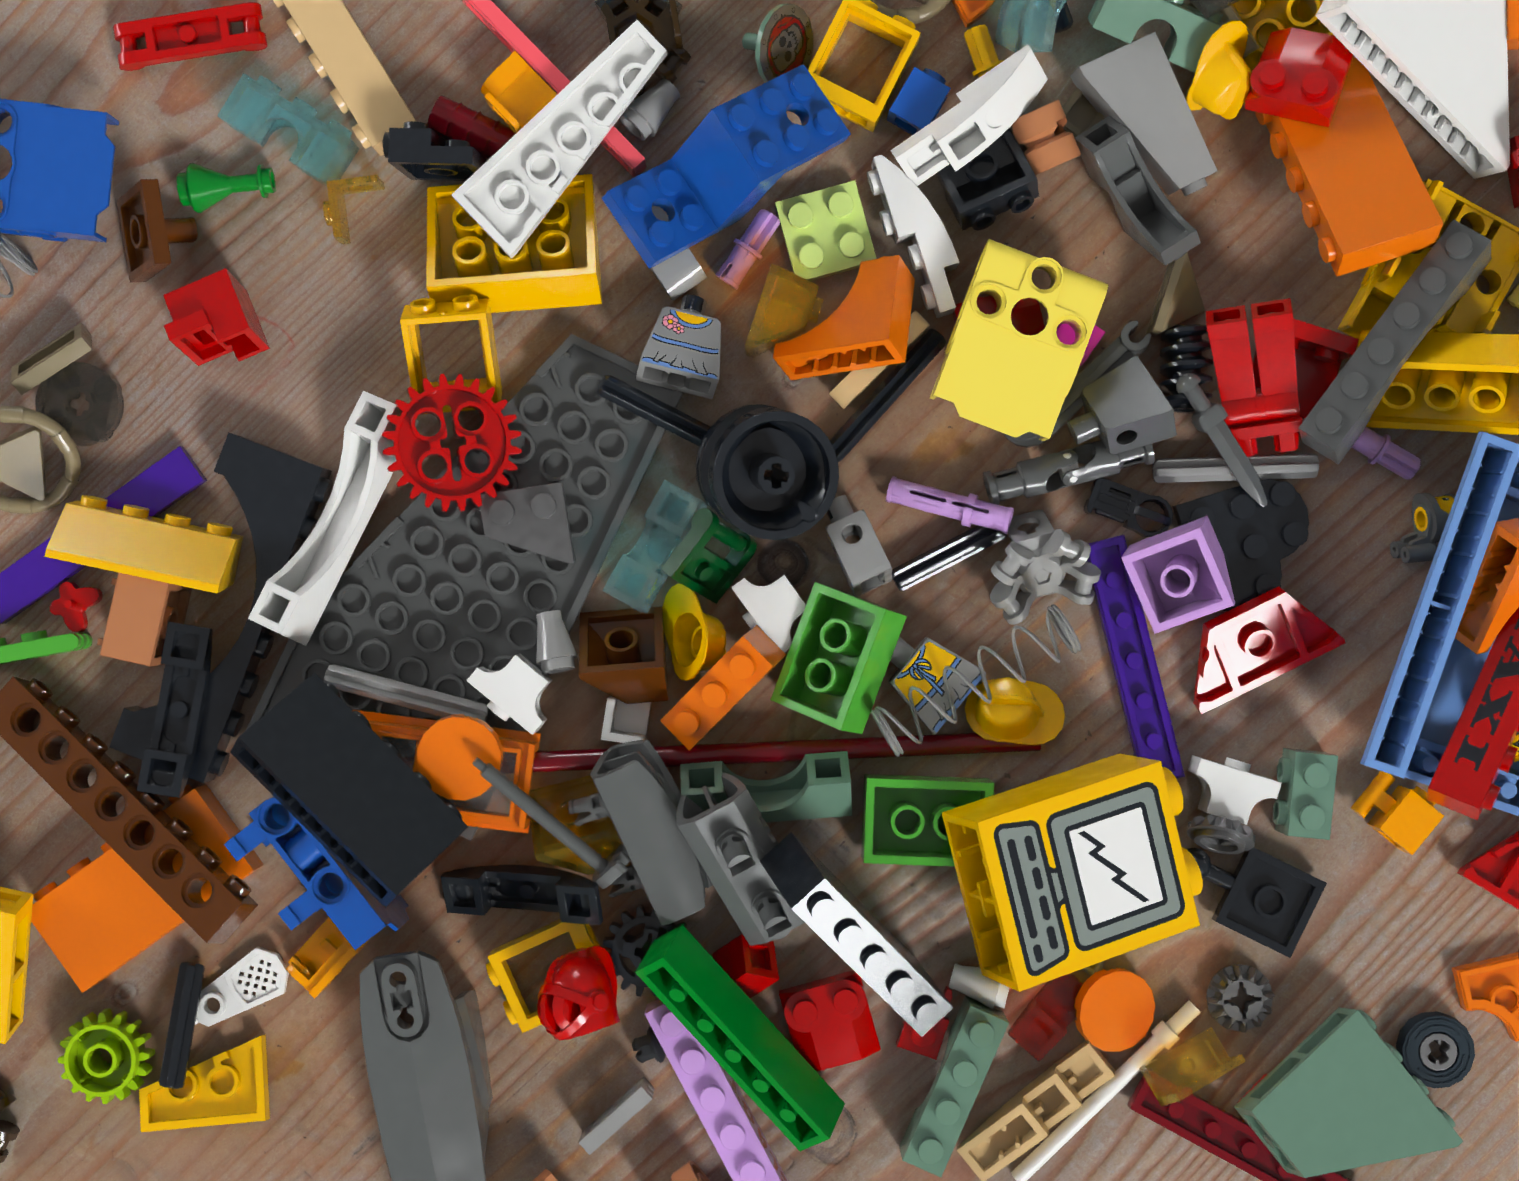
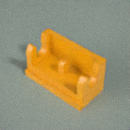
(321, 958)

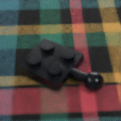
(1263, 898)

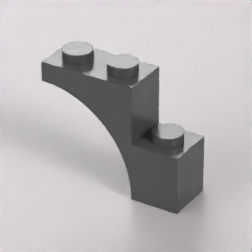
(1139, 202)

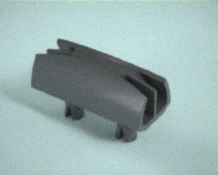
(643, 807)
(729, 845)

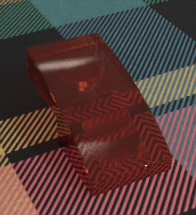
(1047, 1016)

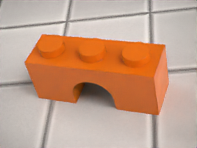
(722, 687)

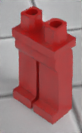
(1274, 405)

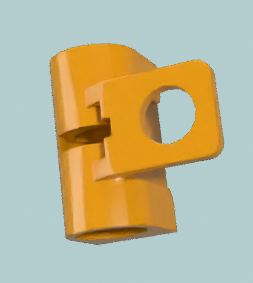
(516, 92)

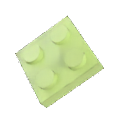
(825, 231)

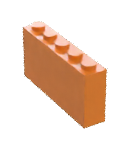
(1356, 180)
(110, 912)

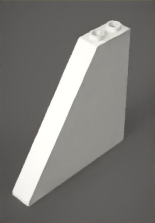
(1441, 64)

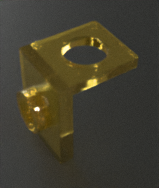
(335, 207)

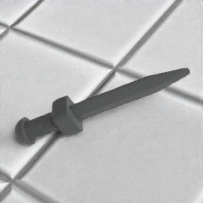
(1210, 419)

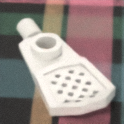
(232, 993)

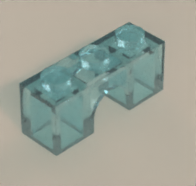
(259, 111)
(639, 573)

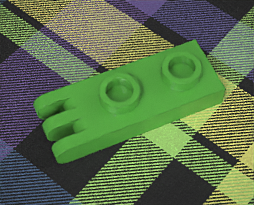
(38, 645)

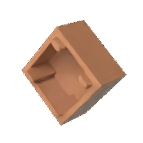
(141, 617)

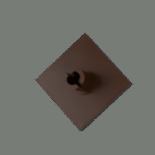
(148, 232)

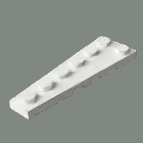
(541, 160)

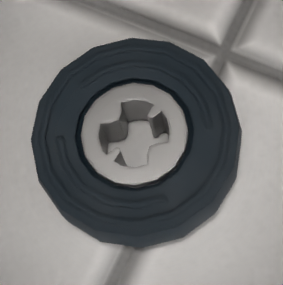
(1456, 1049)

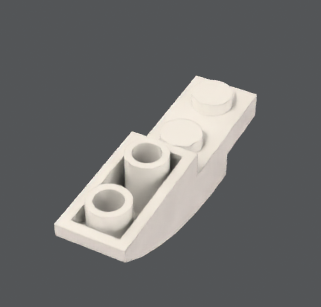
(980, 118)
(913, 218)

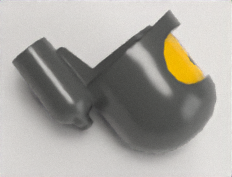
(1428, 520)

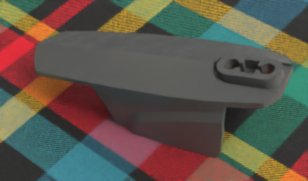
(425, 1073)

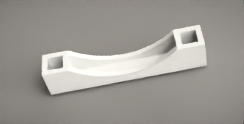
(302, 588)

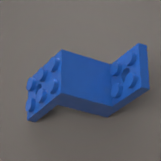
(726, 165)

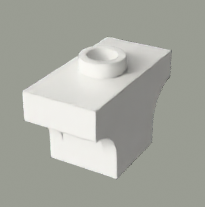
(771, 608)
(514, 691)
(1231, 788)

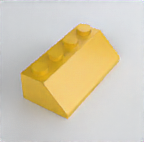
(1455, 385)
(146, 545)

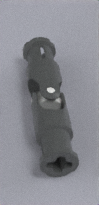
(1038, 474)

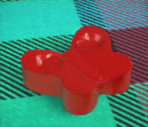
(74, 603)

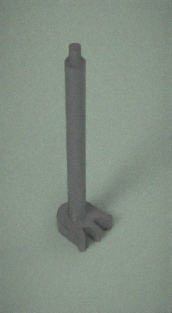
(606, 869)

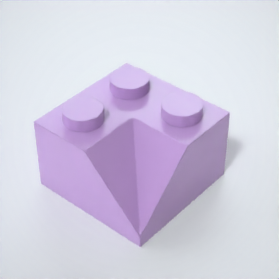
(1179, 574)

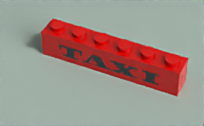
(1483, 732)

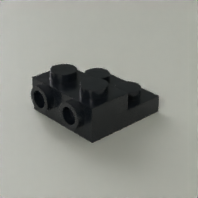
(426, 156)
(990, 184)

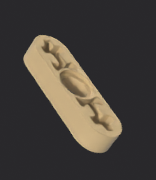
(860, 379)

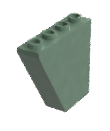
(1344, 1103)

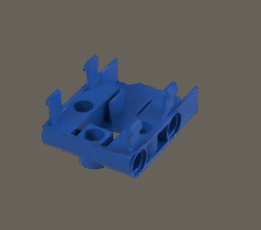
(57, 171)
(325, 878)

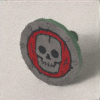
(782, 41)

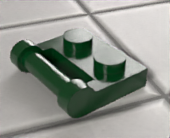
(704, 569)

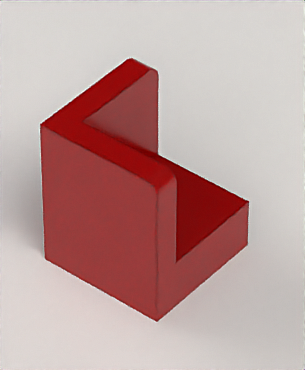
(749, 966)

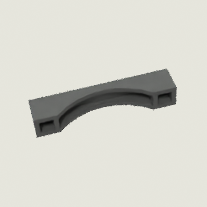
(1427, 295)

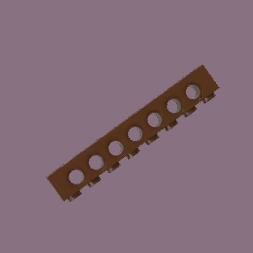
(124, 833)

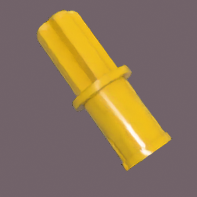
(981, 49)

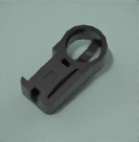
(1123, 504)

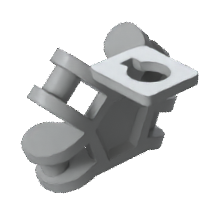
(1039, 566)

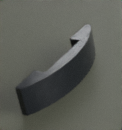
(179, 710)
(523, 888)

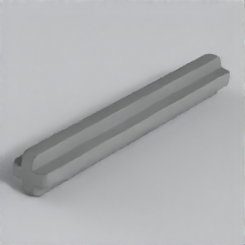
(1215, 469)
(403, 693)

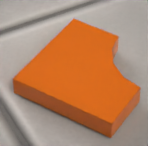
(1491, 987)

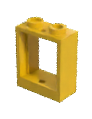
(895, 30)
(459, 309)
(500, 973)

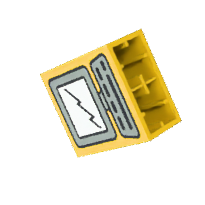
(1073, 869)

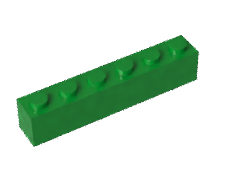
(740, 1038)

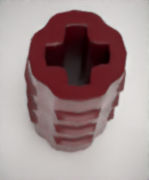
(459, 122)

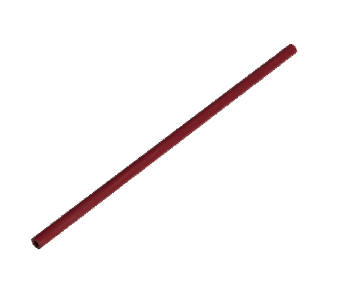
(788, 751)

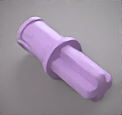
(748, 248)
(1387, 454)

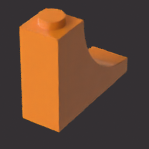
(863, 331)
(1494, 591)

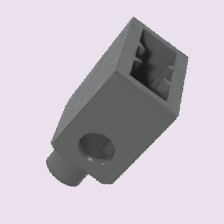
(1124, 410)

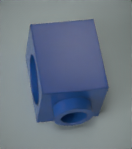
(918, 100)

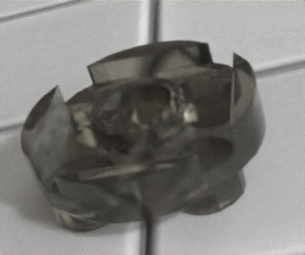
(101, 392)

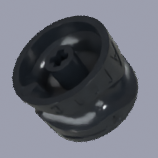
(798, 466)

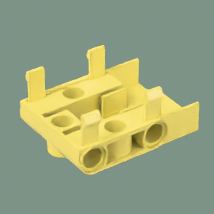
(1011, 377)

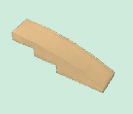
(1035, 1110)

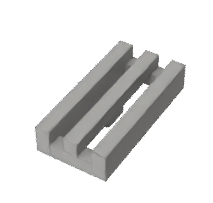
(616, 1115)

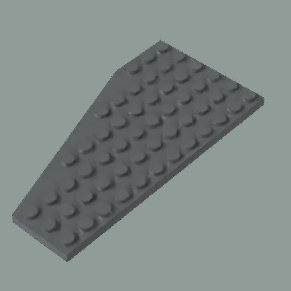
(443, 597)

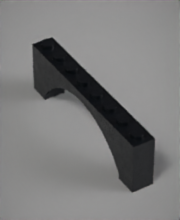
(280, 508)

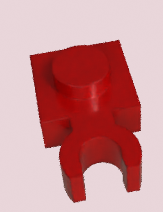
(931, 1042)

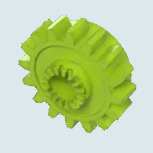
(124, 1043)

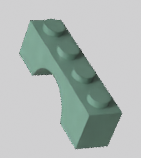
(811, 791)
(965, 1064)

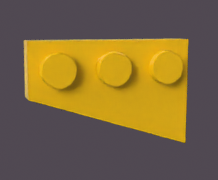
(215, 1092)

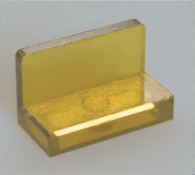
(1189, 1067)

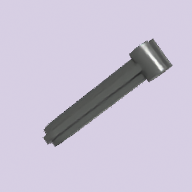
(1113, 356)

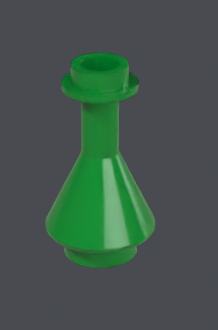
(205, 187)

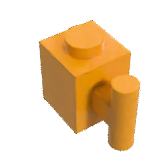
(1402, 817)

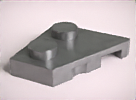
(530, 520)

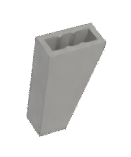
(1145, 97)

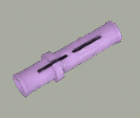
(951, 505)

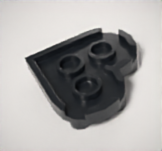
(1252, 535)

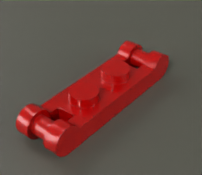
(189, 35)

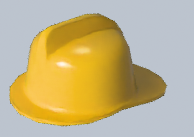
(1222, 73)
(693, 636)
(1017, 712)

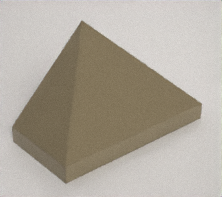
(1177, 298)

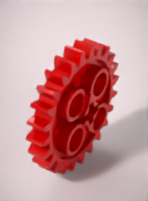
(412, 448)

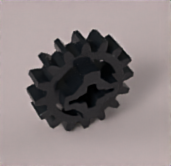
(628, 944)

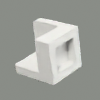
(625, 721)

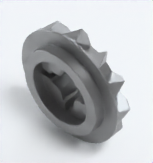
(1221, 834)
(1226, 985)

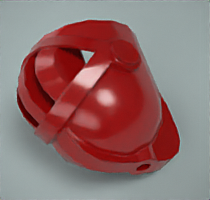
(579, 994)

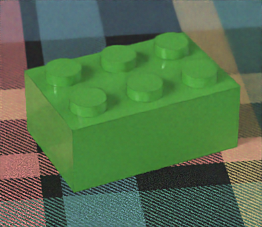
(838, 658)
(905, 816)

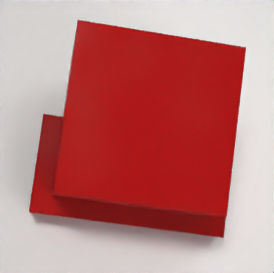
(214, 319)

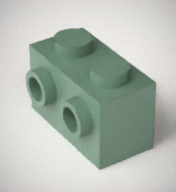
(1305, 794)

